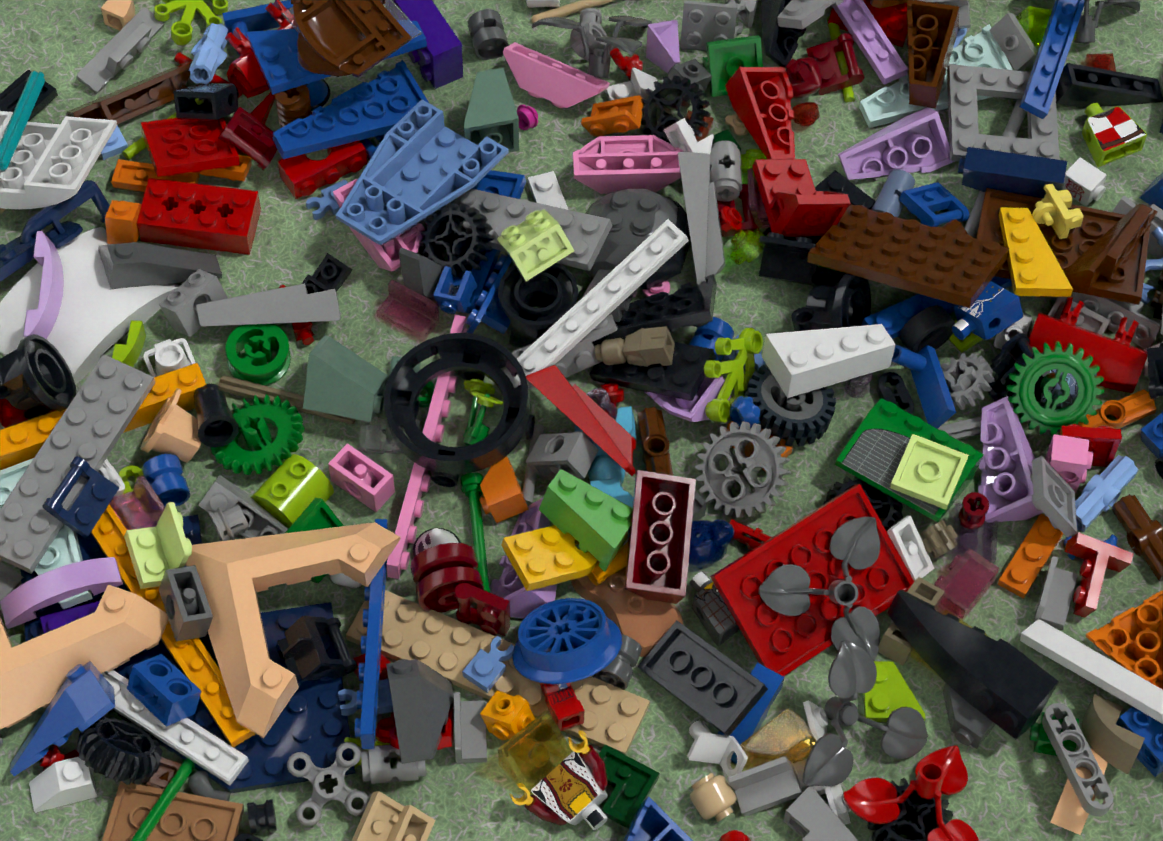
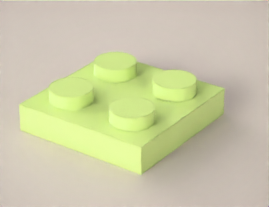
(929, 471)

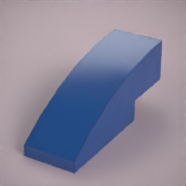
(758, 713)

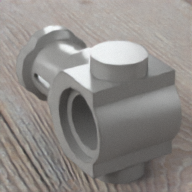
(590, 19)

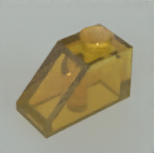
(781, 737)

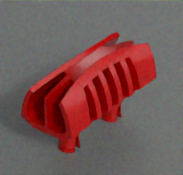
(245, 70)
(1117, 359)

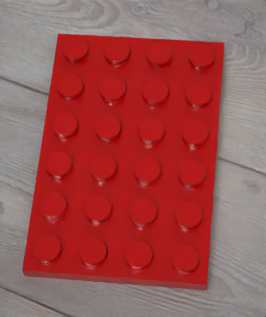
(789, 641)

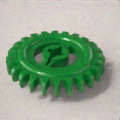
(1064, 362)
(253, 425)

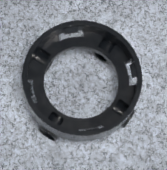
(474, 359)

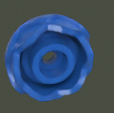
(744, 410)

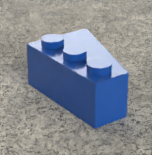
(654, 825)

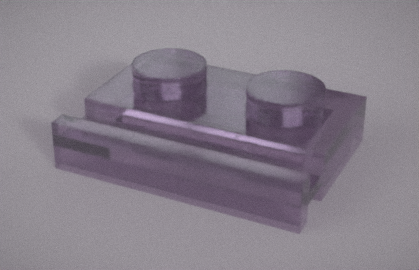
(979, 540)

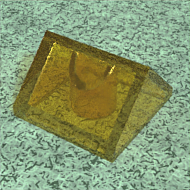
(534, 751)

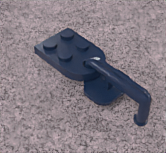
(21, 249)

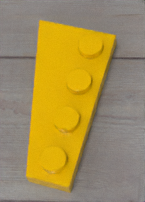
(1030, 258)

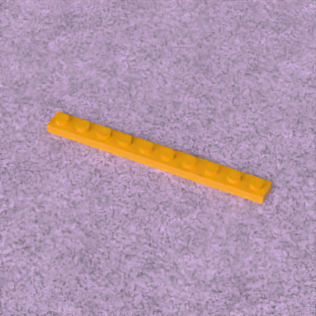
(188, 654)

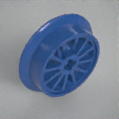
(565, 642)

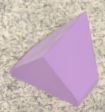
(663, 44)

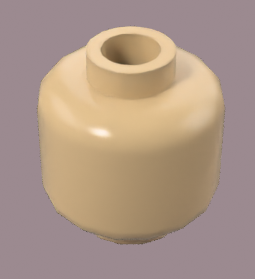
(713, 797)

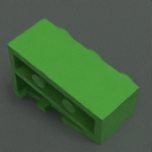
(589, 515)

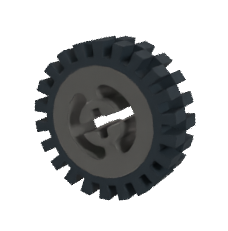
(803, 415)

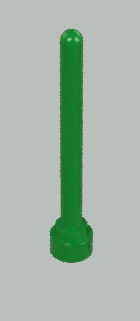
(471, 487)
(164, 800)

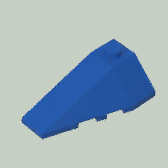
(78, 703)

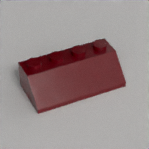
(660, 536)

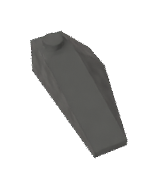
(147, 264)
(419, 707)

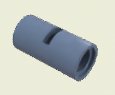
(889, 196)

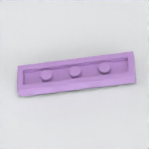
(871, 40)

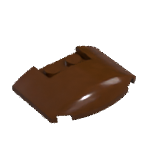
(349, 32)

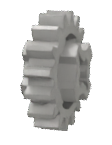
(967, 379)

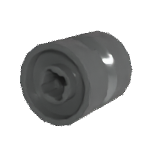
(487, 34)
(620, 669)

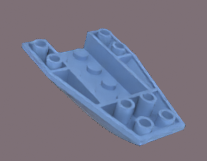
(415, 174)

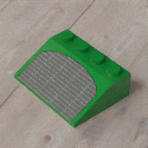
(880, 445)

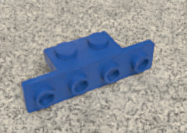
(488, 301)

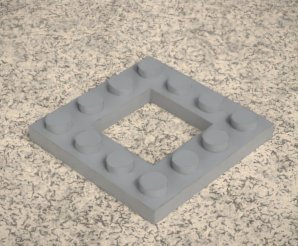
(963, 87)

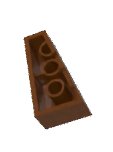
(930, 43)

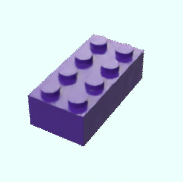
(442, 57)

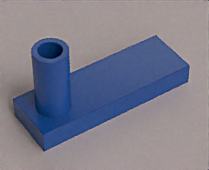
(252, 19)
(929, 383)

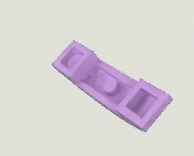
(42, 320)
(59, 585)

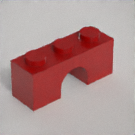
(306, 175)

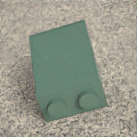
(492, 111)
(343, 382)

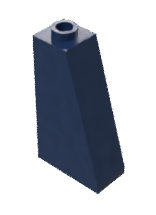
(1011, 172)

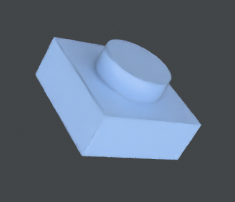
(115, 144)

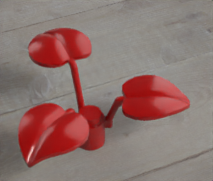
(936, 775)

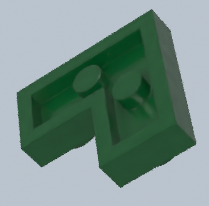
(631, 785)

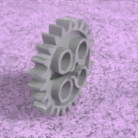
(720, 482)

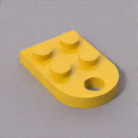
(547, 557)

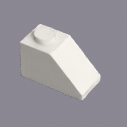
(62, 784)

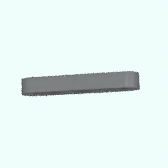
(1080, 758)

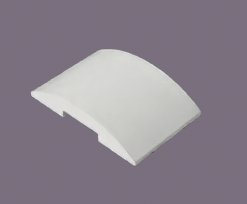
(51, 160)
(90, 312)

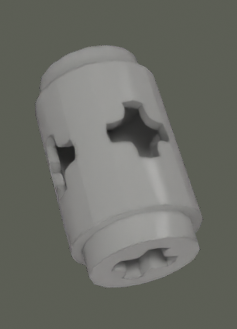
(725, 170)
(378, 770)

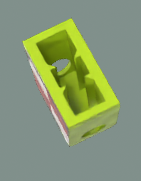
(1111, 134)

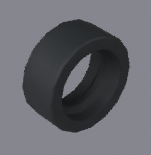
(928, 328)

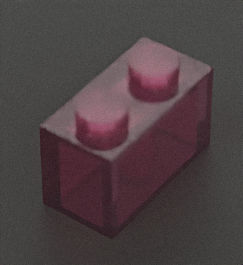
(966, 583)

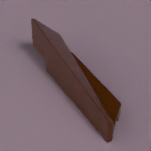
(136, 97)

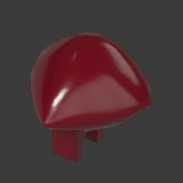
(804, 76)

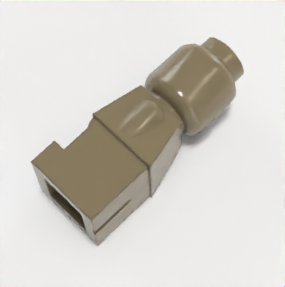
(639, 348)

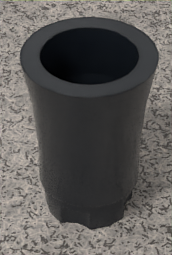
(214, 418)

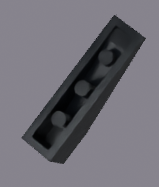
(1086, 85)

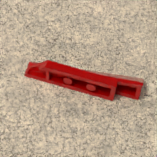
(586, 415)

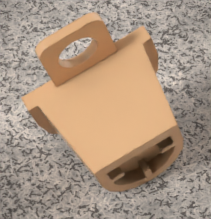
(173, 431)

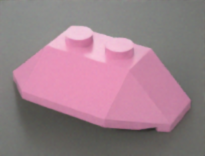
(551, 78)
(626, 163)
(387, 254)

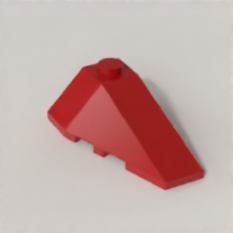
(764, 106)

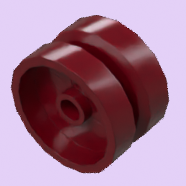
(440, 571)

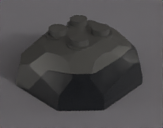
(634, 218)

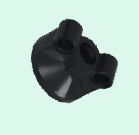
(552, 289)
(834, 302)
(36, 378)

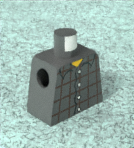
(712, 609)

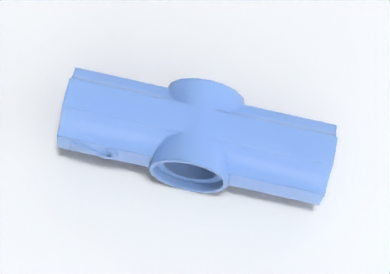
(208, 54)
(1103, 490)

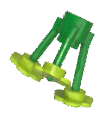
(475, 429)

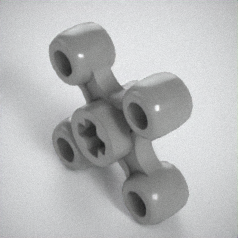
(316, 776)

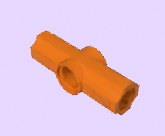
(1125, 410)

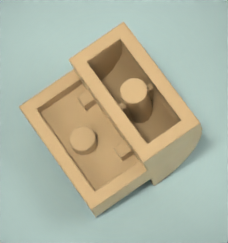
(391, 821)

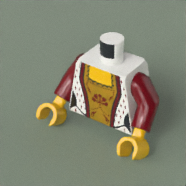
(570, 789)

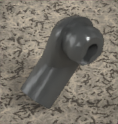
(201, 786)

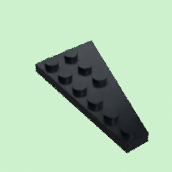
(681, 309)

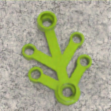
(182, 30)
(748, 344)

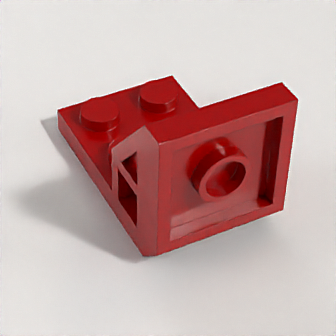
(792, 201)

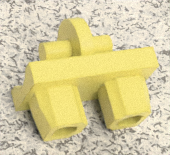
(1054, 211)

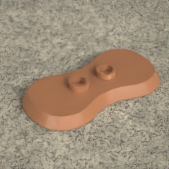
(634, 615)

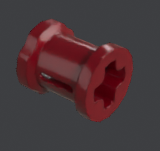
(969, 505)

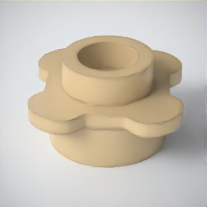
(736, 127)

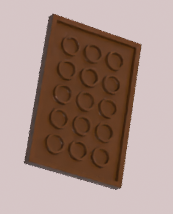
(909, 255)
(1126, 282)

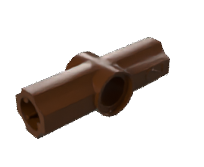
(654, 438)
(1142, 532)

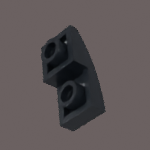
(328, 276)

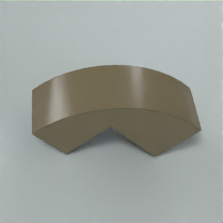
(893, 642)
(1107, 739)

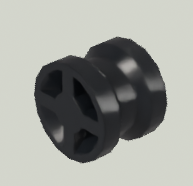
(262, 816)

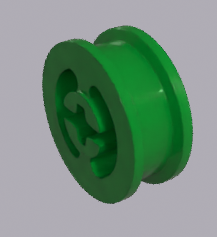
(258, 342)

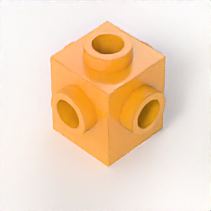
(506, 715)

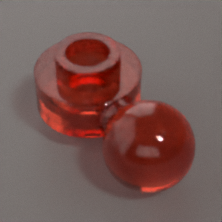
(806, 113)

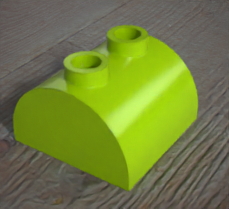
(293, 489)

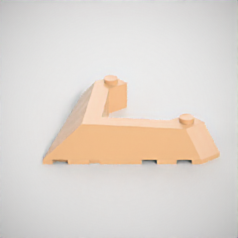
(241, 567)
(107, 638)

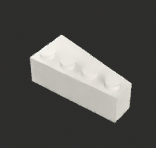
(826, 356)

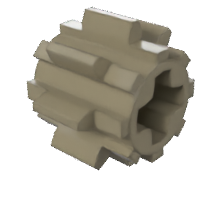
(939, 538)

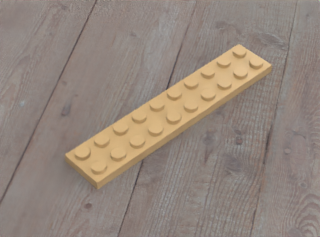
(449, 646)

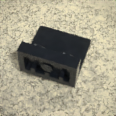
(787, 259)

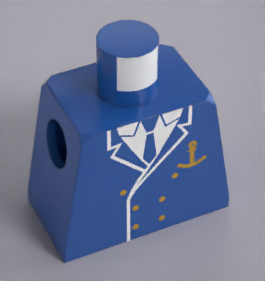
(989, 314)

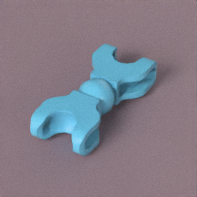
(604, 471)

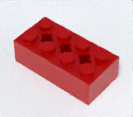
(199, 216)

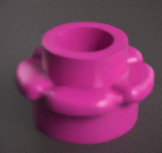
(527, 117)

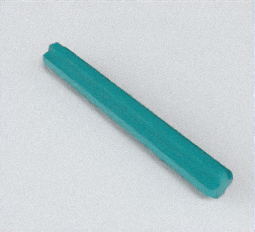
(20, 118)

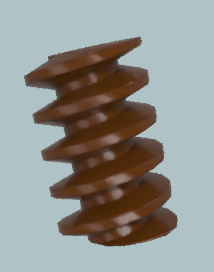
(293, 105)

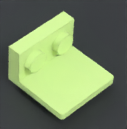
(535, 243)
(158, 547)

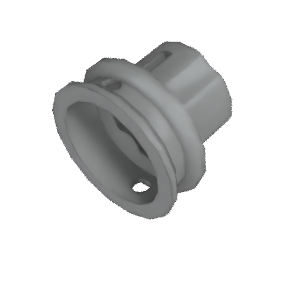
(229, 522)

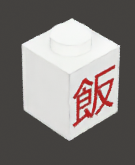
(1084, 182)

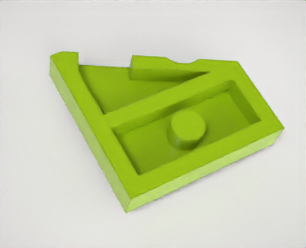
(888, 694)

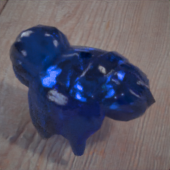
(712, 542)

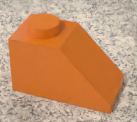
(121, 222)
(502, 492)

